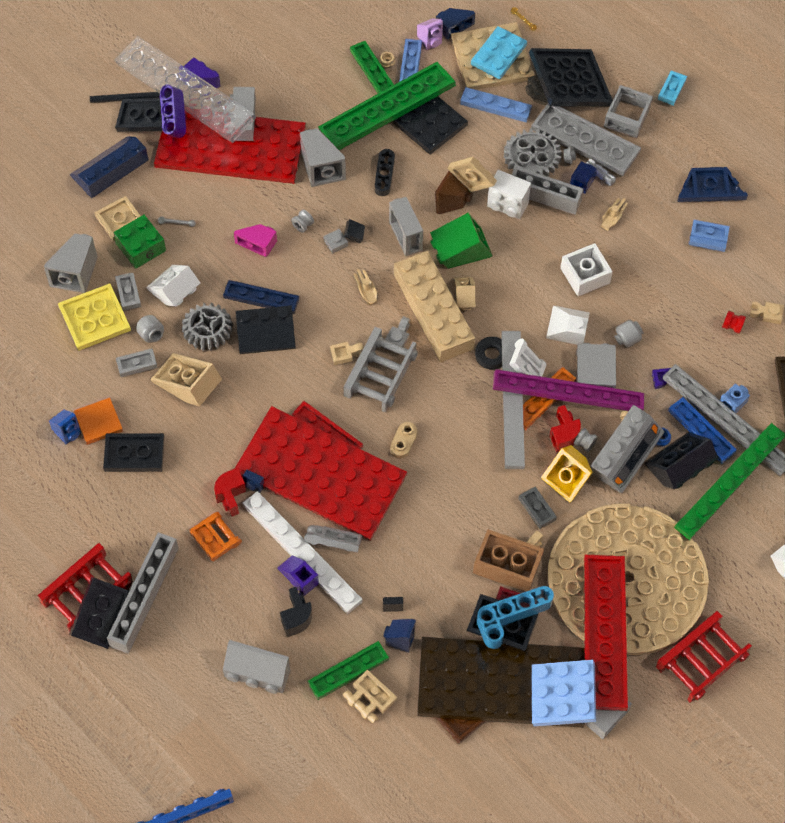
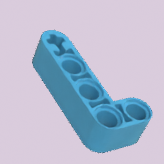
(518, 612)

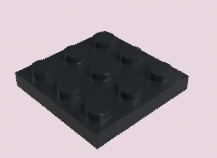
(431, 124)

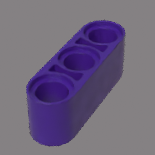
(172, 111)

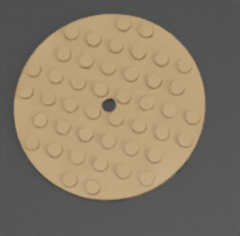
(665, 569)

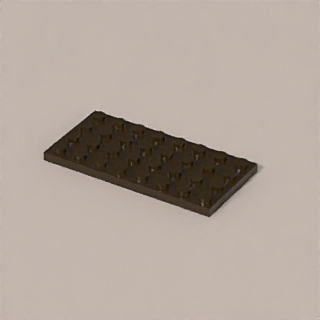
(483, 683)

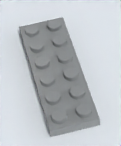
(587, 138)

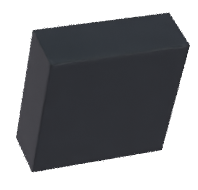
(354, 231)
(392, 604)

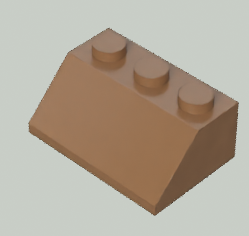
(508, 560)

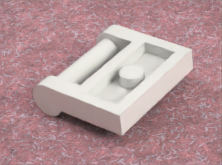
(526, 361)

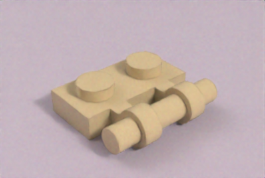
(375, 692)

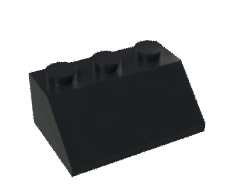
(265, 329)
(682, 460)
(516, 634)

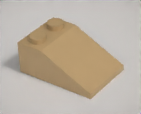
(187, 378)

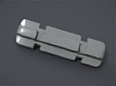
(602, 173)

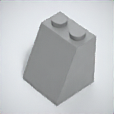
(321, 158)
(72, 264)

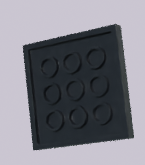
(570, 77)

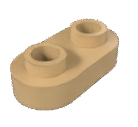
(403, 438)

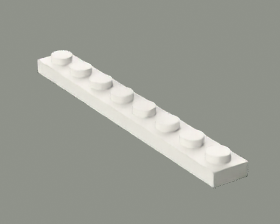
(296, 545)

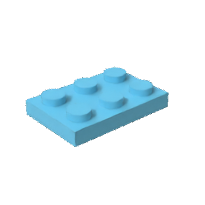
(499, 52)

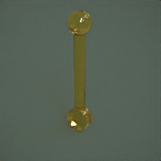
(514, 10)

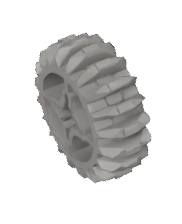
(213, 318)

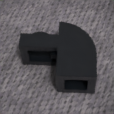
(297, 618)

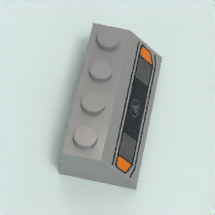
(627, 449)

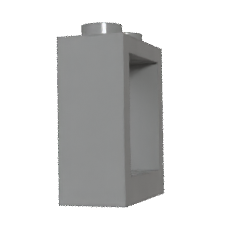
(624, 124)
(406, 226)

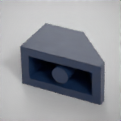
(455, 20)
(400, 634)

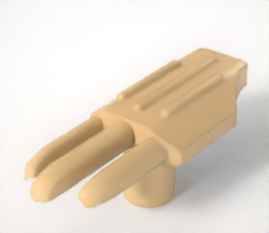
(612, 215)
(367, 287)

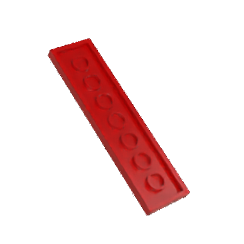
(606, 628)

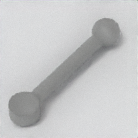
(161, 220)

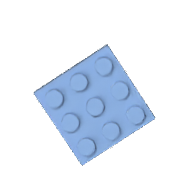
(563, 693)

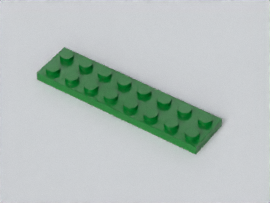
(387, 106)

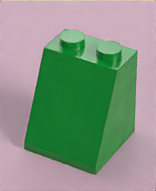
(460, 242)

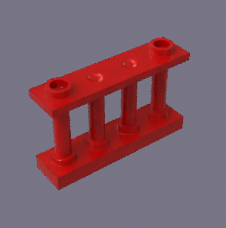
(78, 570)
(698, 637)

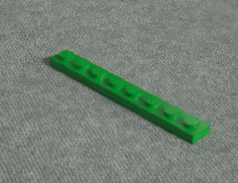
(730, 481)

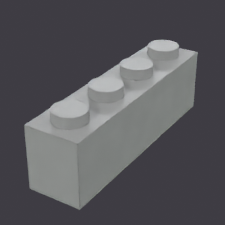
(551, 191)

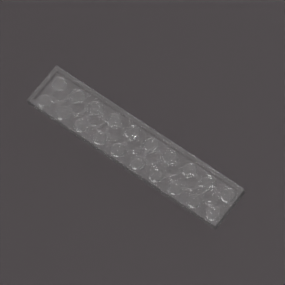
(200, 97)

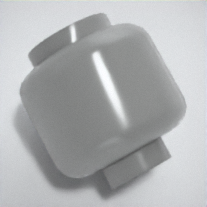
(150, 328)
(628, 333)

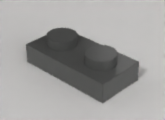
(537, 507)

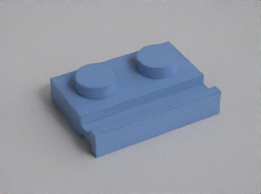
(709, 235)

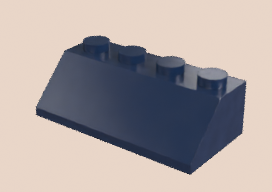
(110, 166)

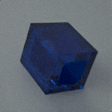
(583, 176)

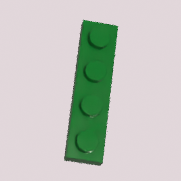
(371, 66)
(348, 670)

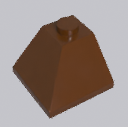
(451, 194)

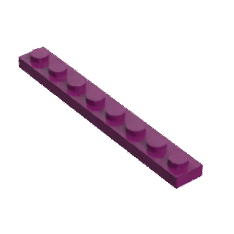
(567, 390)

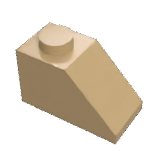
(464, 292)

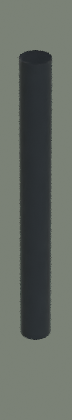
(118, 97)

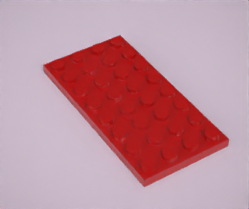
(269, 157)
(322, 472)

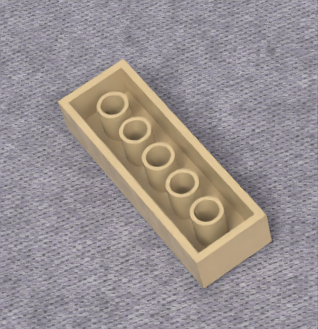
(434, 306)

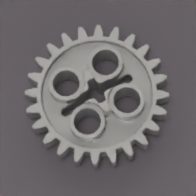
(533, 149)

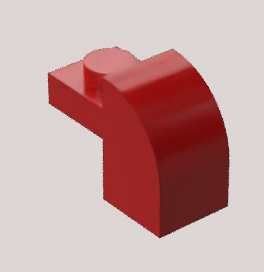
(567, 431)
(227, 487)

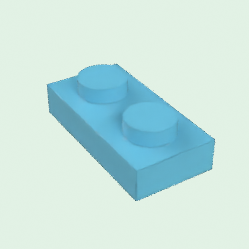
(672, 88)

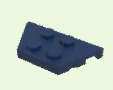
(711, 185)

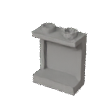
(596, 364)

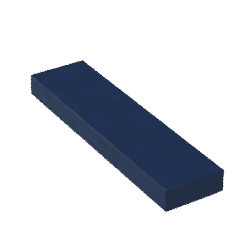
(259, 296)

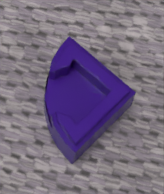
(657, 375)

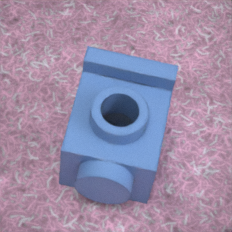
(735, 397)

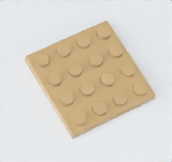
(466, 46)

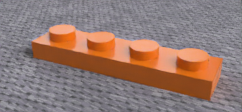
(536, 406)

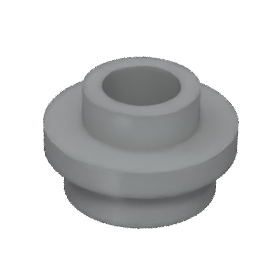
(569, 155)

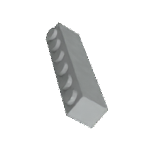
(142, 593)

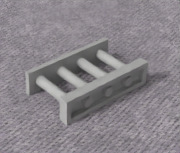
(369, 355)

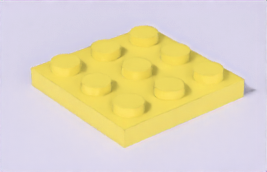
(94, 317)

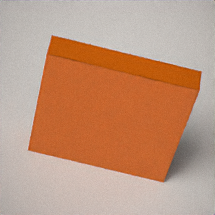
(97, 420)

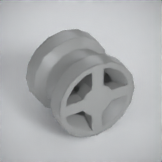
(302, 221)
(586, 440)

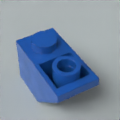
(65, 426)

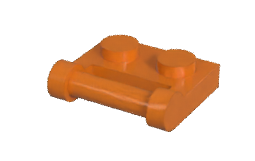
(210, 540)

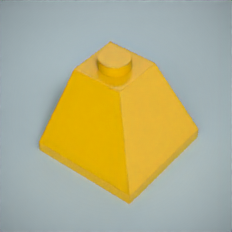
(568, 472)

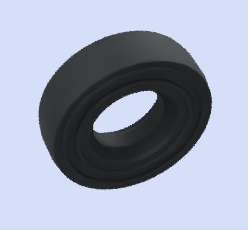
(482, 359)

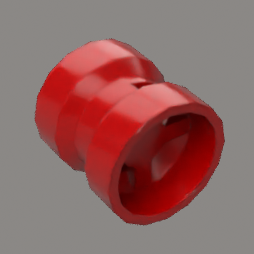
(734, 322)

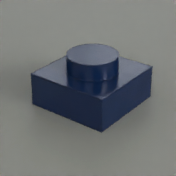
(253, 481)

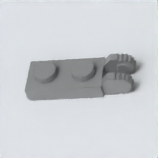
(333, 538)

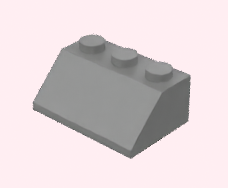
(256, 667)

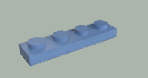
(496, 104)

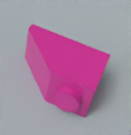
(257, 239)

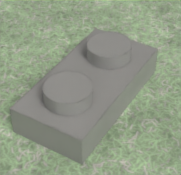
(128, 291)
(136, 362)

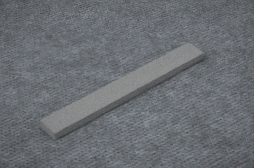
(512, 409)
(720, 414)

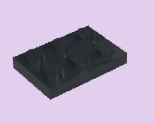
(139, 115)
(134, 452)
(98, 612)

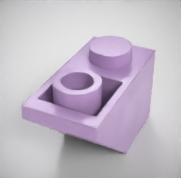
(430, 33)

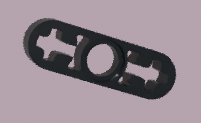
(384, 166)

